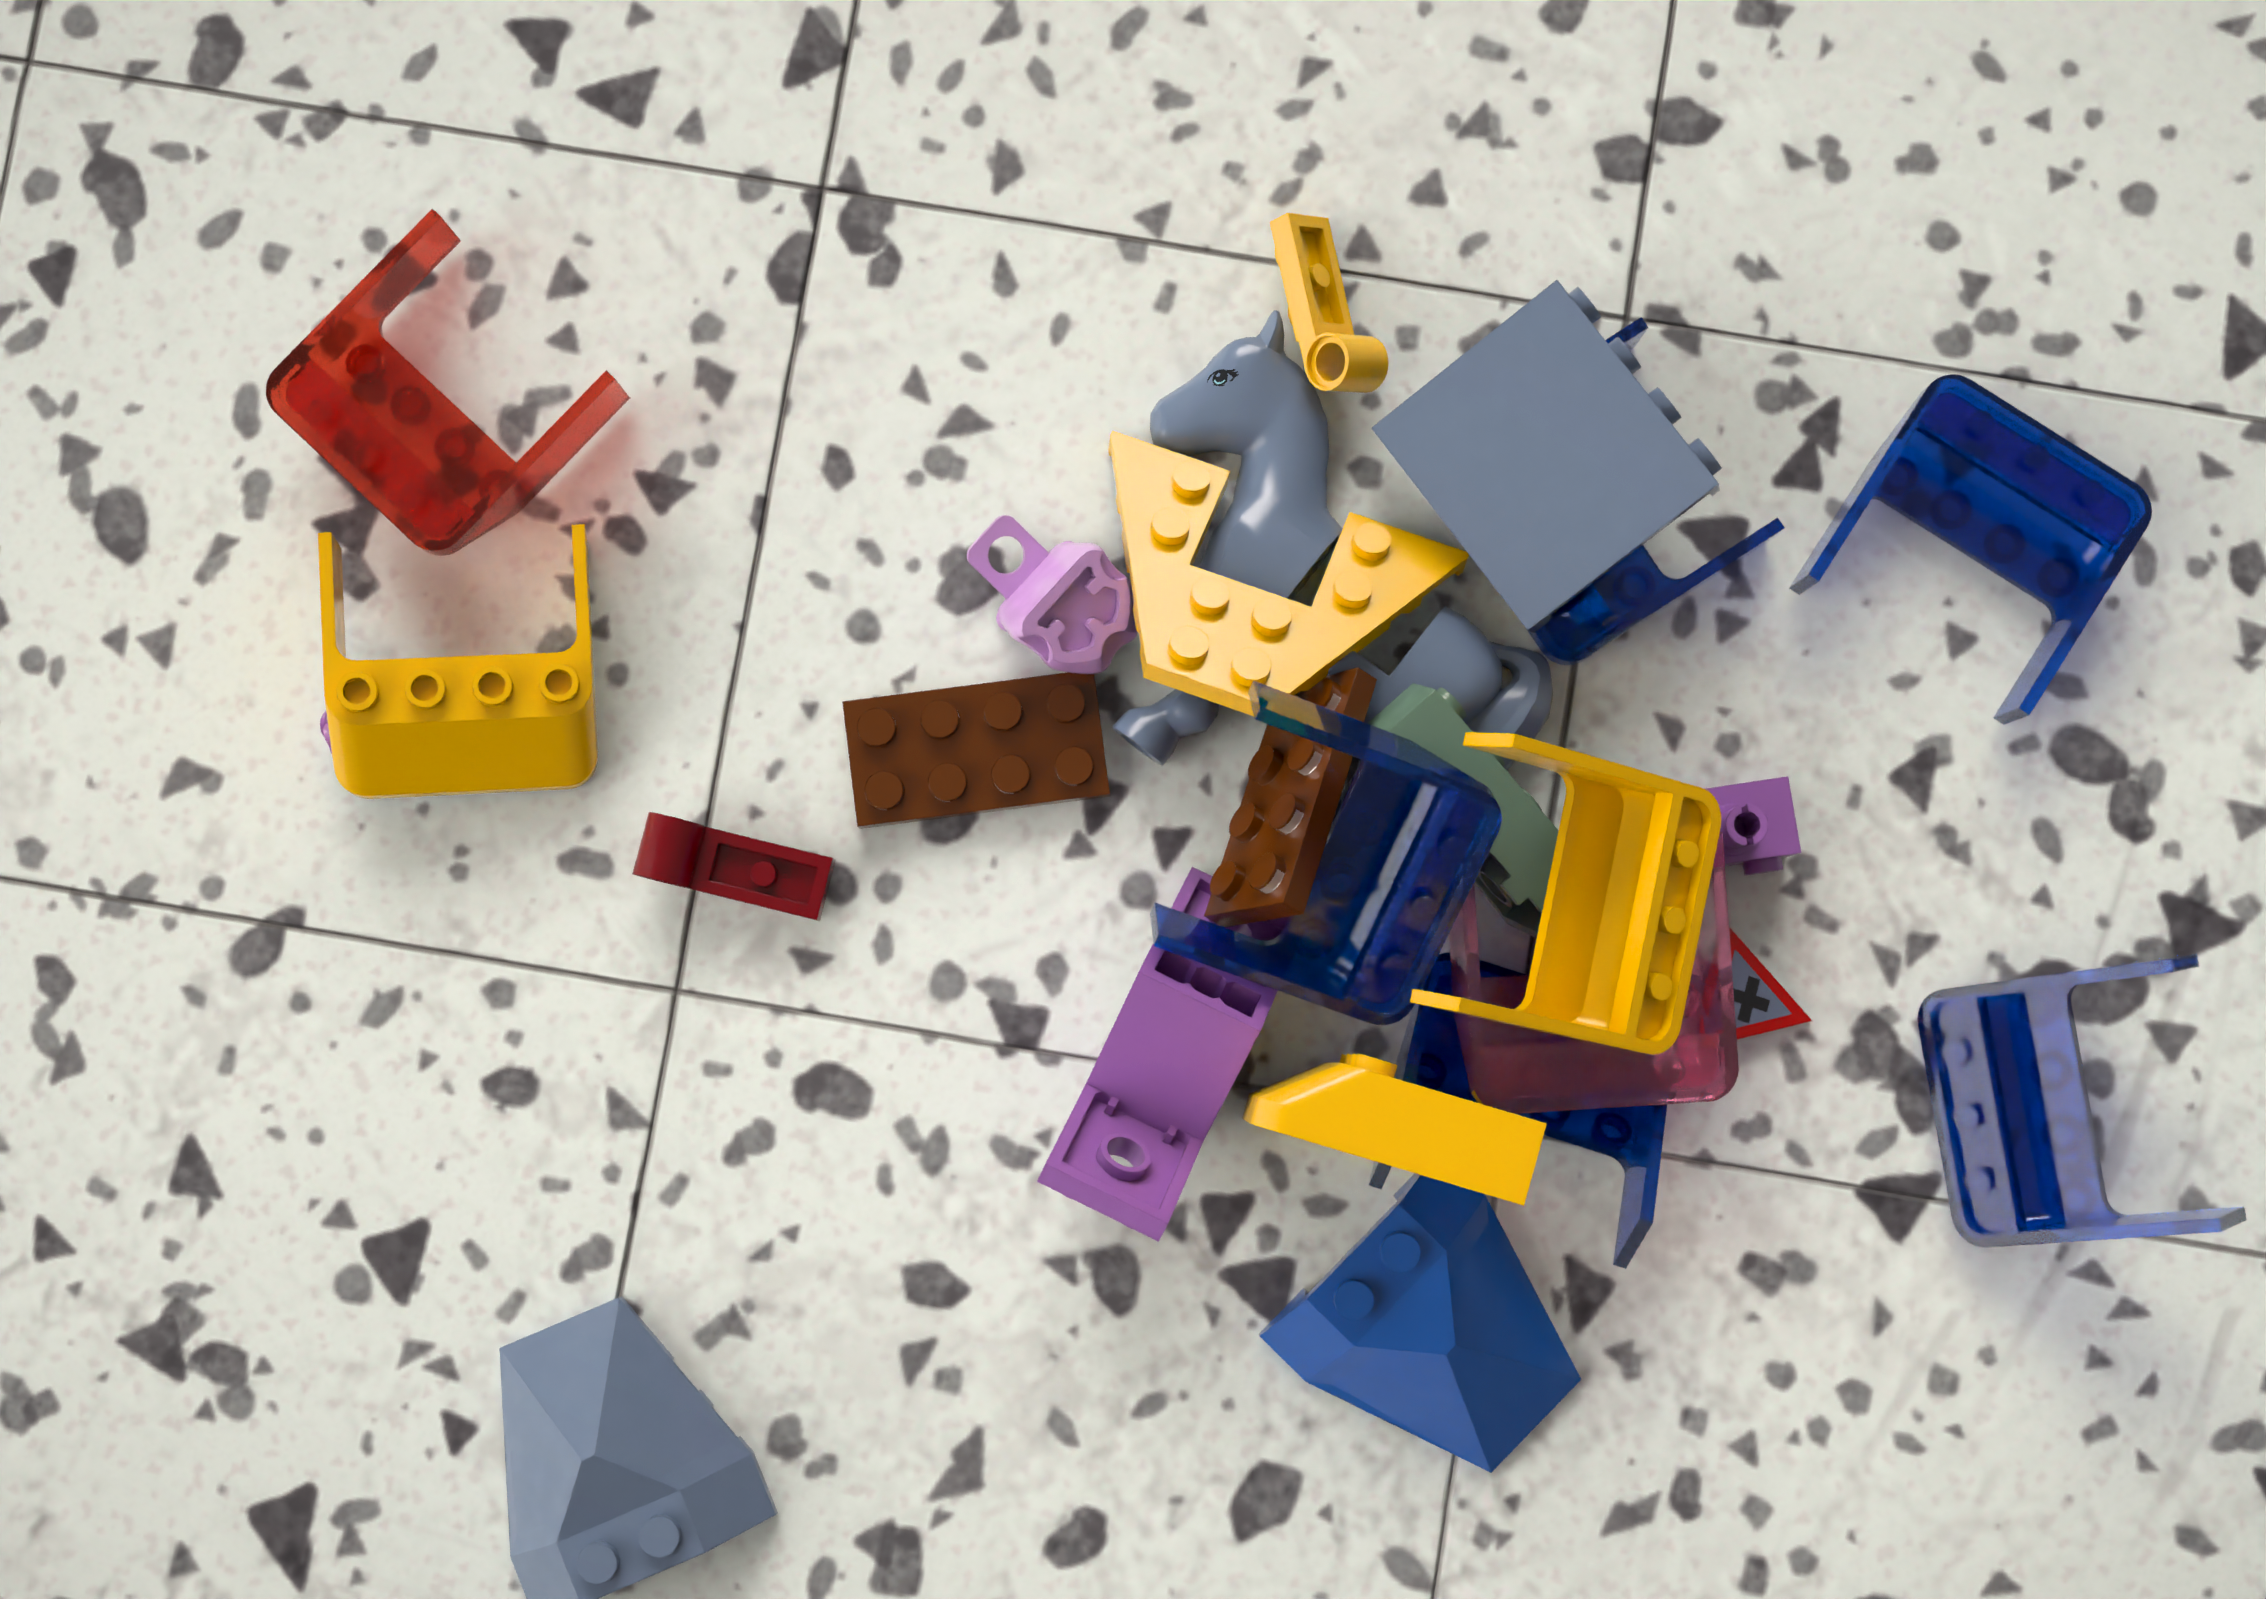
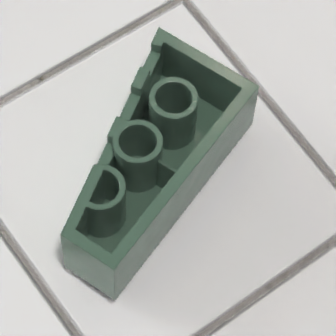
(1522, 855)

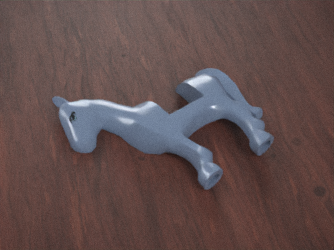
(1280, 532)

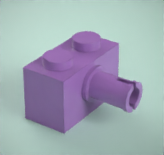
(1757, 824)

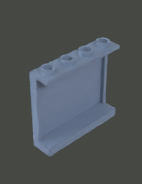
(1547, 454)

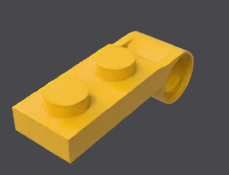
(1320, 311)

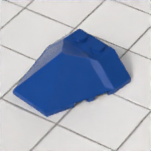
(1432, 1327)

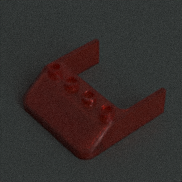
(401, 434)

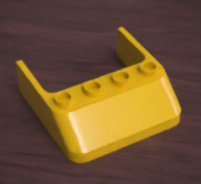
(458, 718)
(1616, 905)
(1373, 1115)

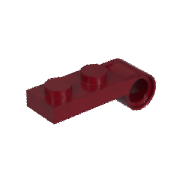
(733, 866)

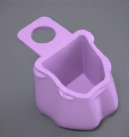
(1060, 602)

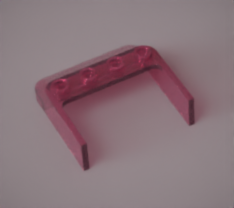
(1549, 1072)

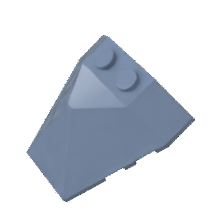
(615, 1459)

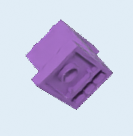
(1160, 1079)

